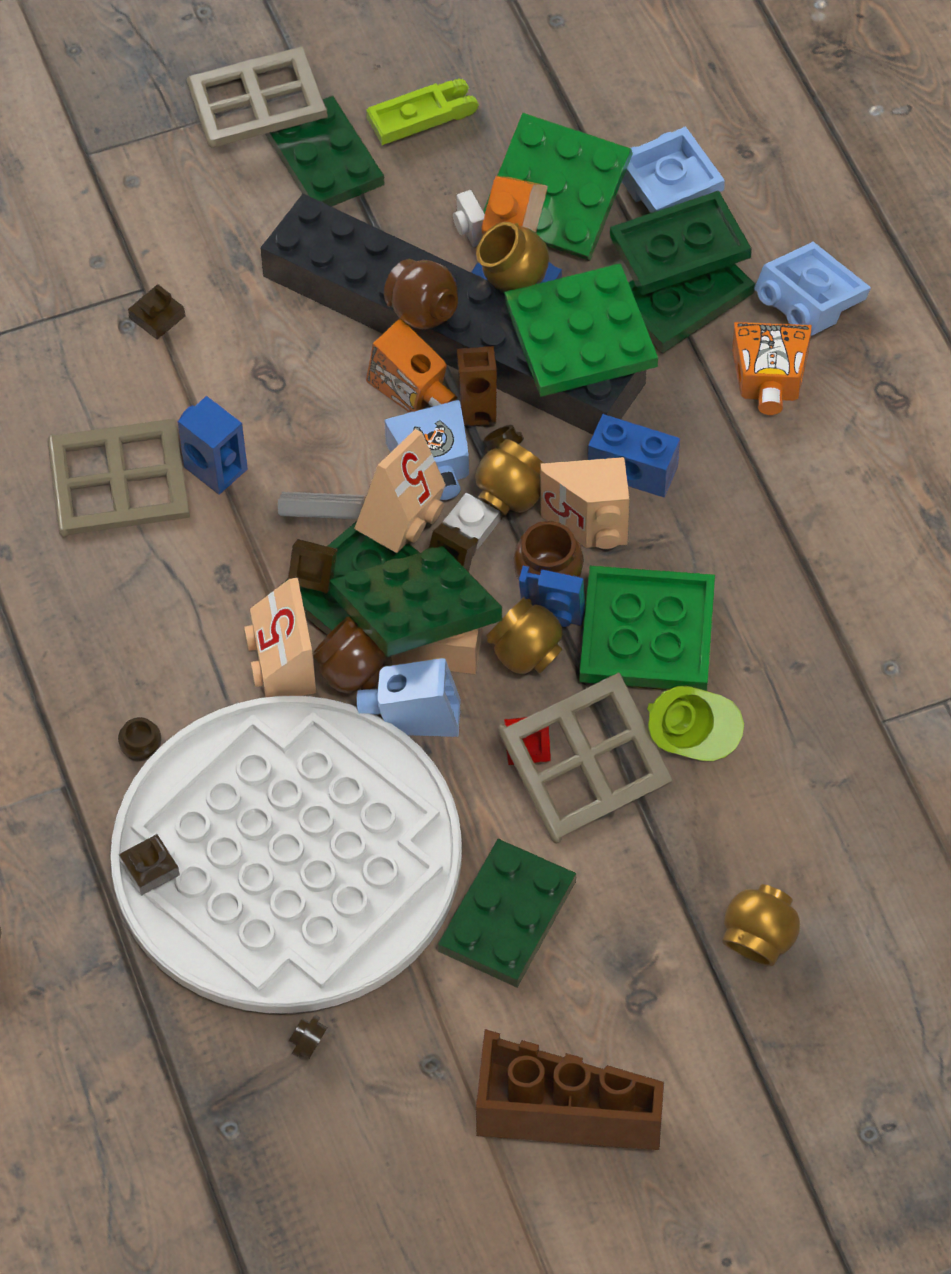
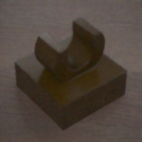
(156, 312)
(455, 543)
(312, 565)
(149, 864)

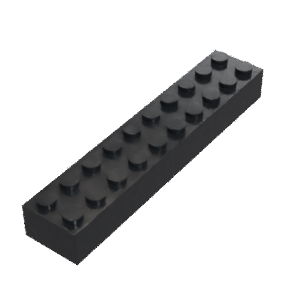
(346, 269)

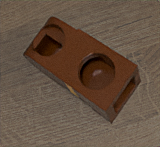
(477, 385)

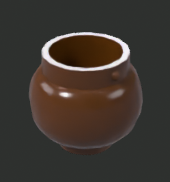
(421, 293)
(549, 548)
(349, 658)

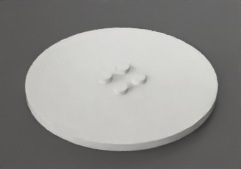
(303, 850)

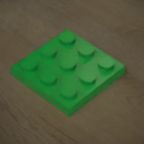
(580, 178)
(581, 329)
(647, 627)

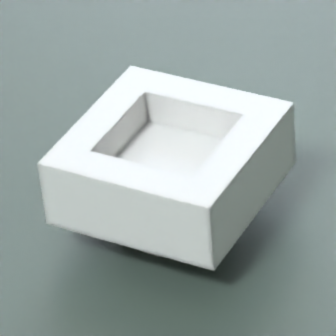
(469, 217)
(473, 518)

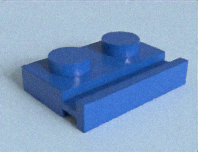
(556, 592)

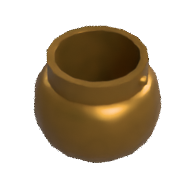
(512, 256)
(509, 478)
(527, 638)
(761, 924)

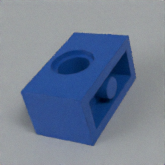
(212, 444)
(648, 454)

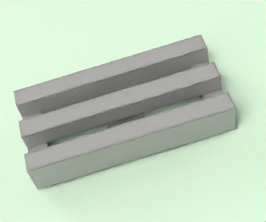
(320, 505)

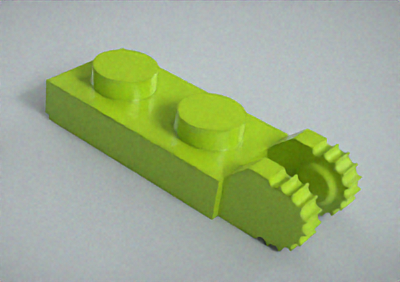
(421, 110)

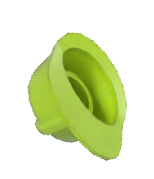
(695, 723)

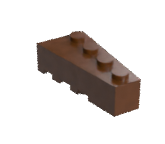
(562, 1099)

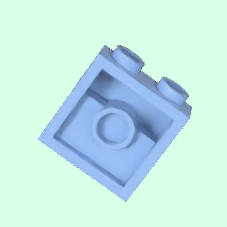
(670, 171)
(810, 287)

